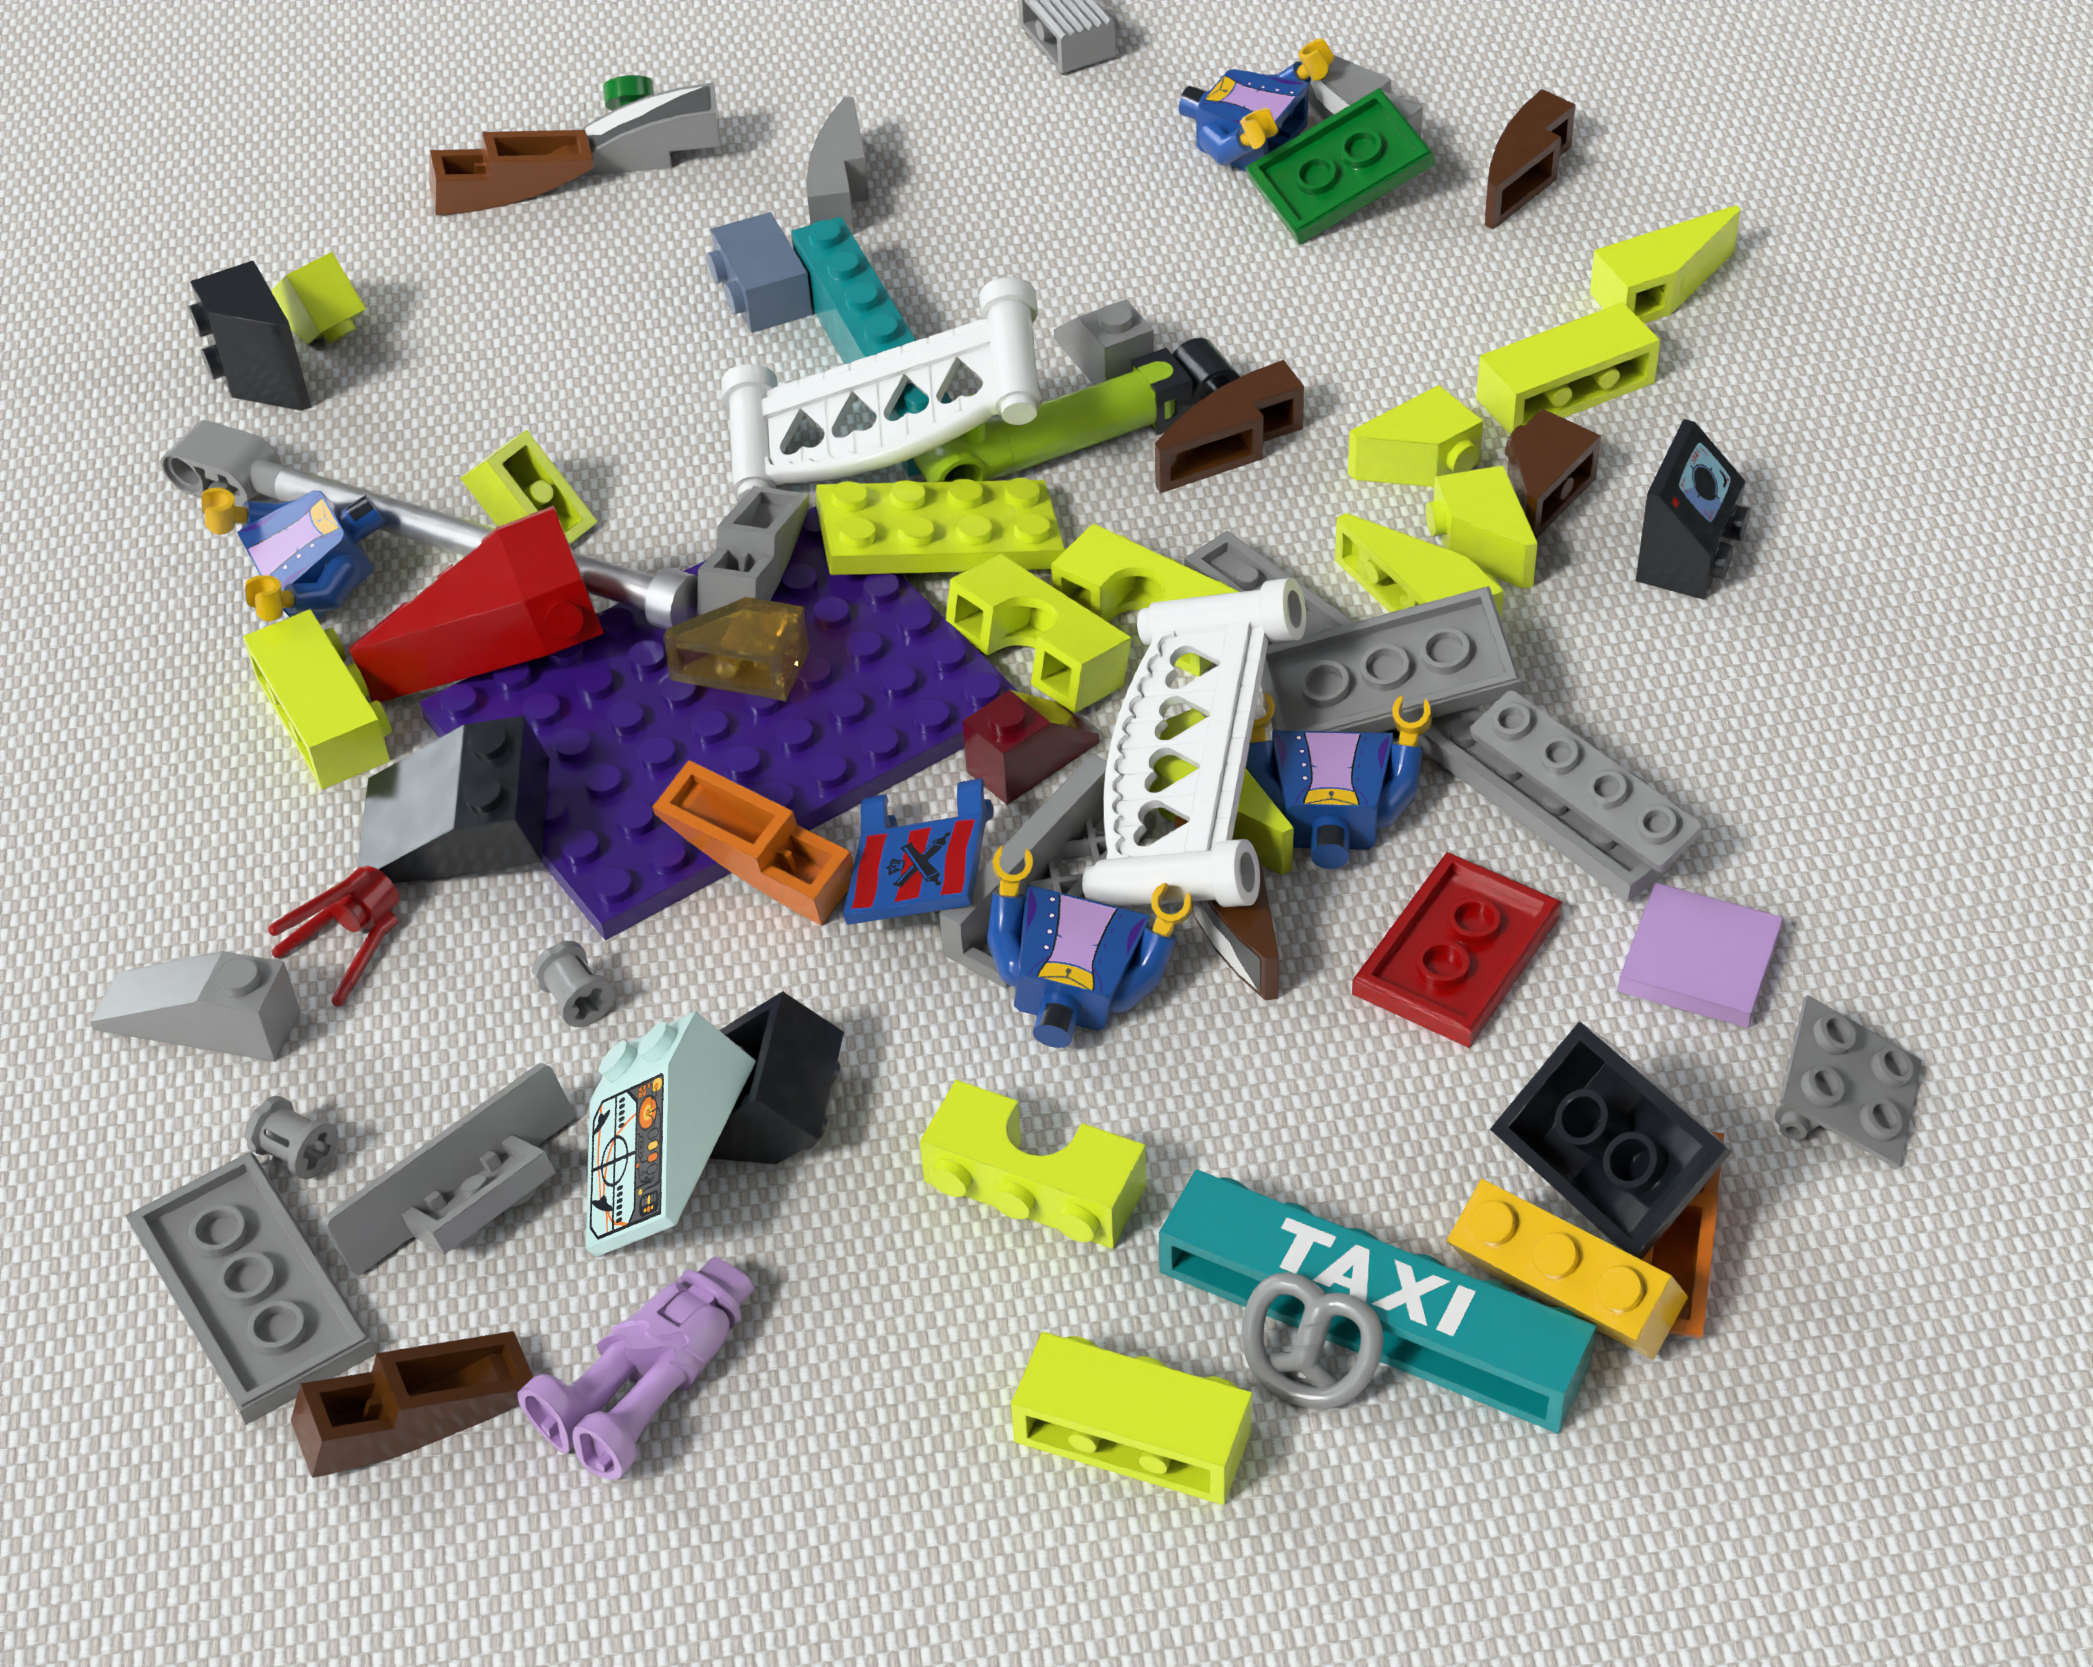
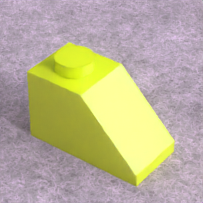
(319, 300)
(1416, 441)
(522, 481)
(1484, 520)

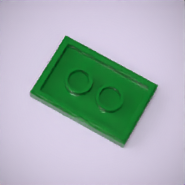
(1340, 166)

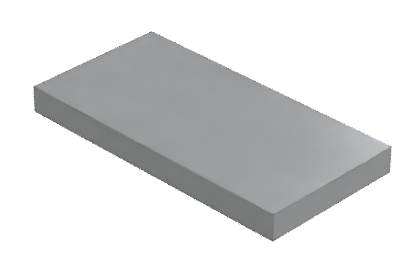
(1353, 673)
(250, 1286)

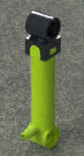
(1151, 395)

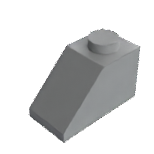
(1106, 340)

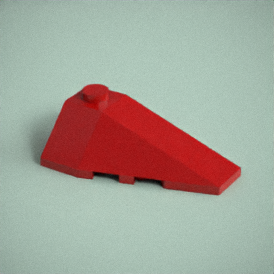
(489, 611)

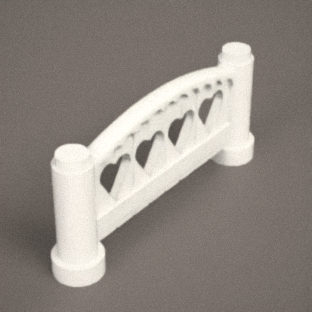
(993, 348)
(1200, 854)

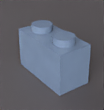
(759, 272)

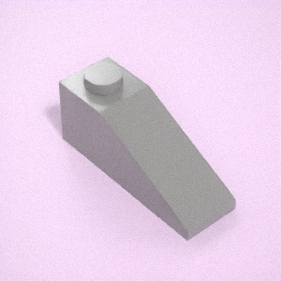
(204, 1003)

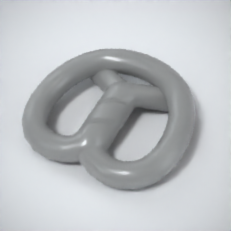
(1309, 1343)

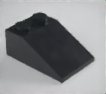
(459, 804)
(1610, 1140)

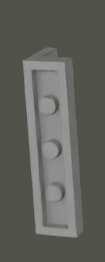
(1051, 836)

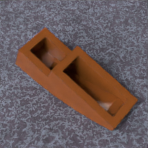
(506, 169)

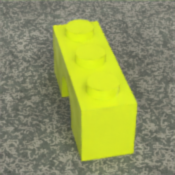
(1120, 576)
(1075, 650)
(1079, 1190)

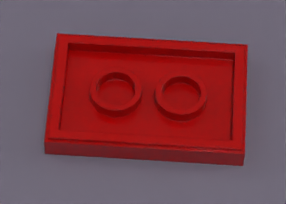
(1457, 949)

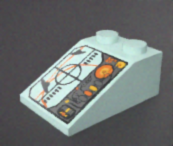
(656, 1127)

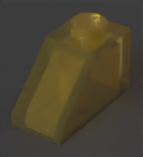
(741, 648)

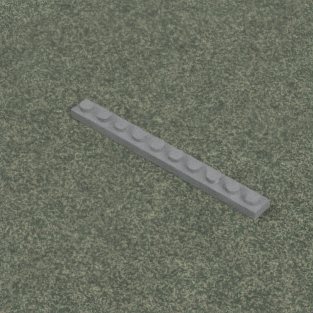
(1451, 742)

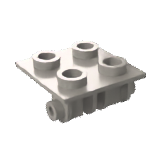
(1847, 1084)

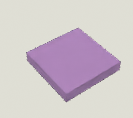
(1700, 955)

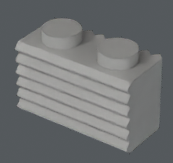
(1070, 31)

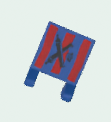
(917, 864)

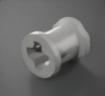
(580, 992)
(291, 1137)

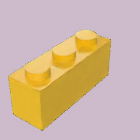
(1568, 1268)

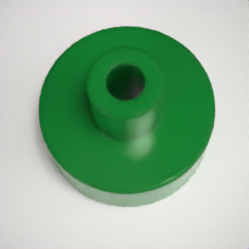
(626, 90)

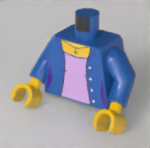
(1253, 111)
(300, 547)
(1337, 783)
(1075, 955)

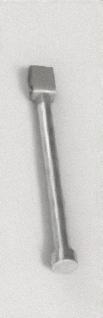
(248, 465)

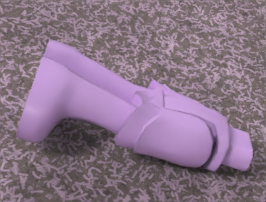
(659, 1348)

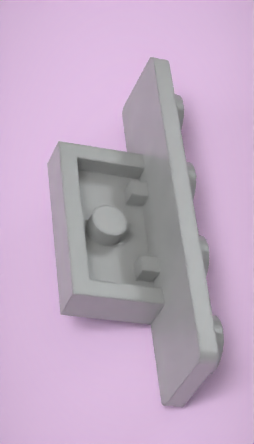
(1586, 781)
(457, 1177)

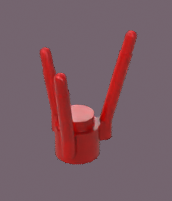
(356, 903)

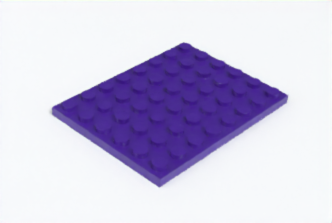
(865, 713)

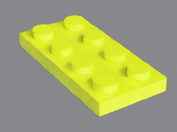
(936, 525)

